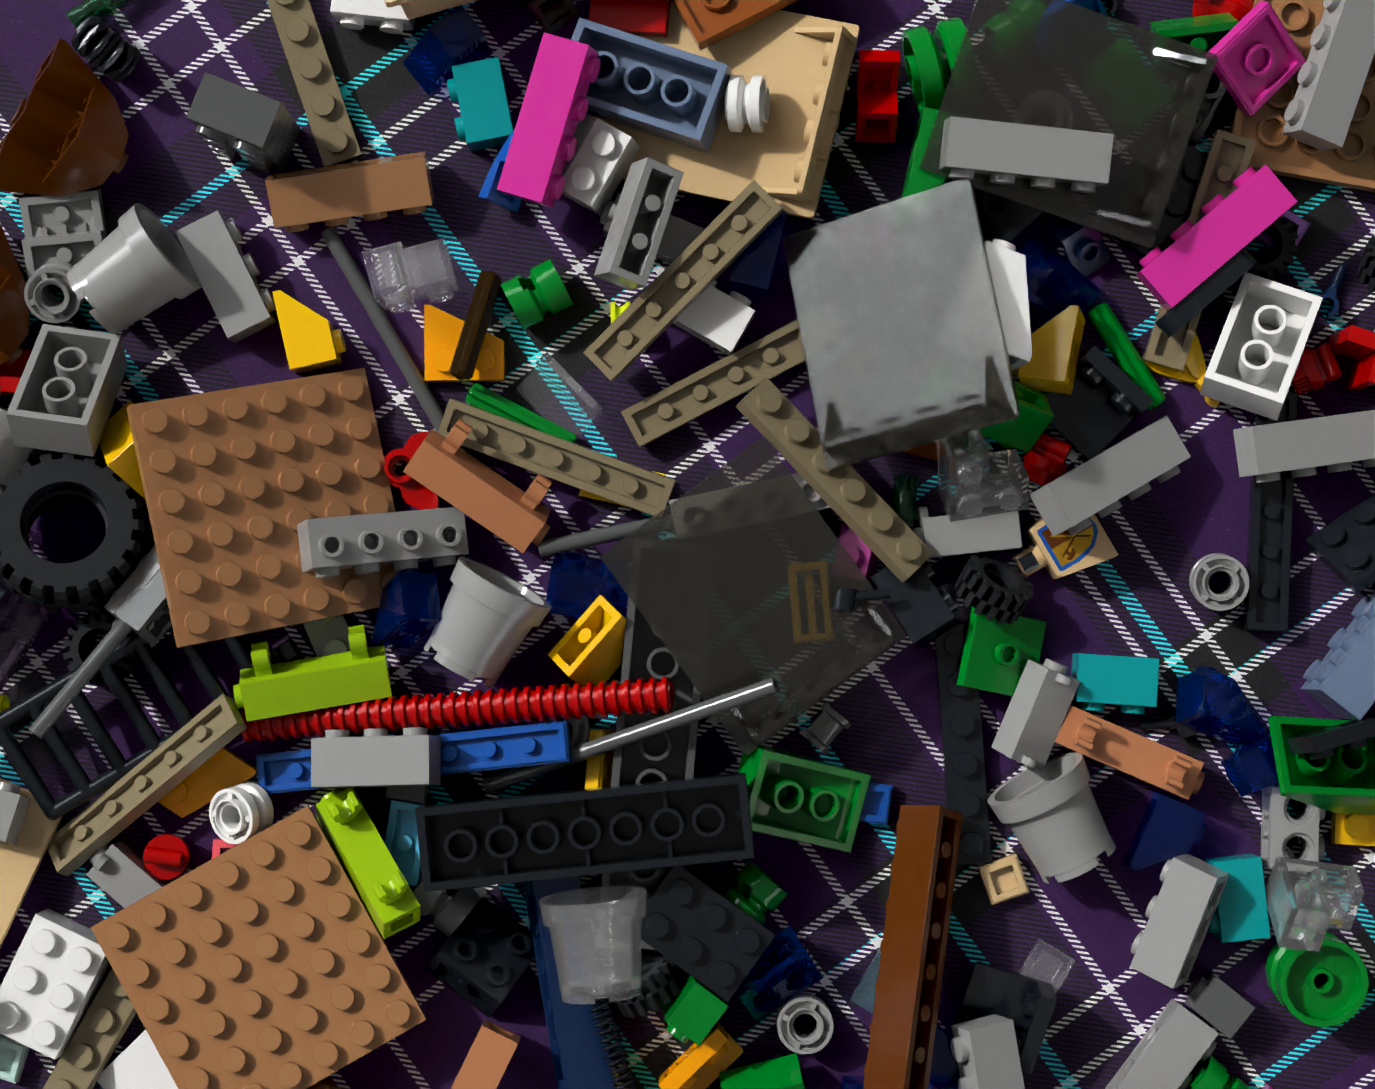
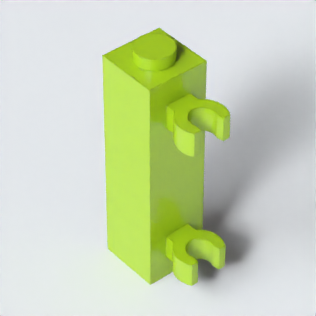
(313, 682)
(367, 862)

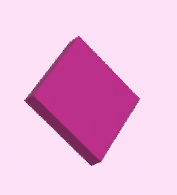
(1256, 58)

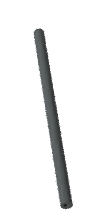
(384, 327)
(639, 732)

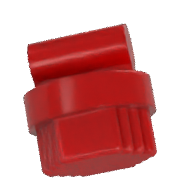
(1315, 369)
(1046, 459)
(166, 856)

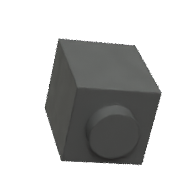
(1218, 1004)

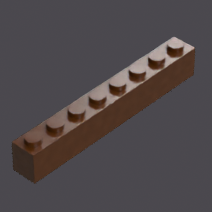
(913, 948)

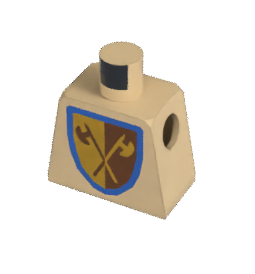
(1064, 552)

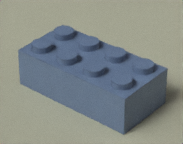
(654, 86)
(1347, 673)

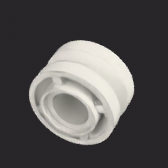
(747, 103)
(240, 812)

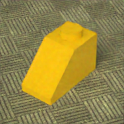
(307, 336)
(1054, 353)
(592, 645)

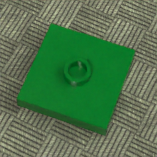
(999, 652)

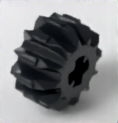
(105, 48)

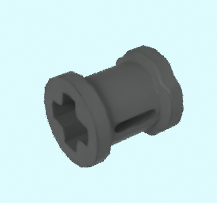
(825, 728)

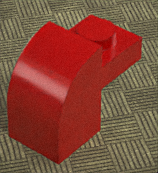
(876, 96)

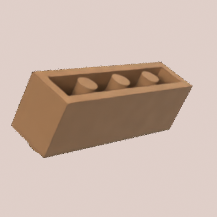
(349, 191)

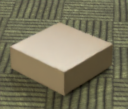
(1003, 879)

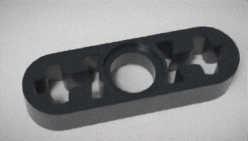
(1206, 292)

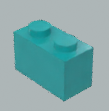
(482, 103)
(1115, 680)
(1243, 904)

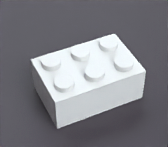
(1261, 346)
(51, 983)

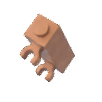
(479, 490)
(1130, 753)
(487, 1058)

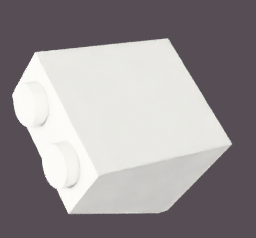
(1011, 292)

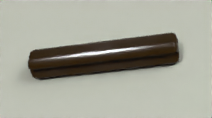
(475, 325)

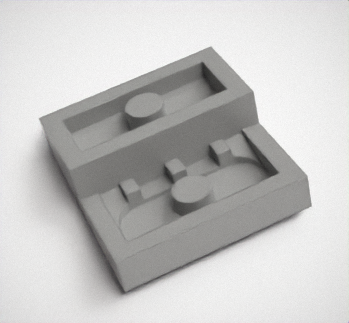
(61, 227)

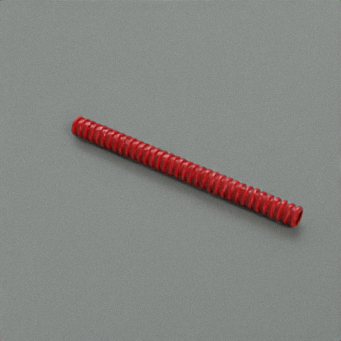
(472, 708)

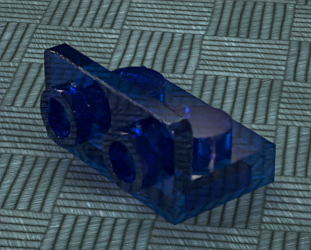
(578, 582)

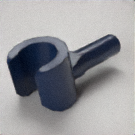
(1332, 290)

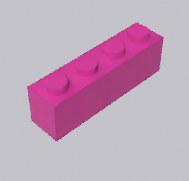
(549, 120)
(1216, 237)

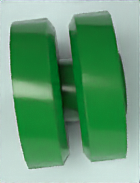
(931, 59)
(1320, 985)

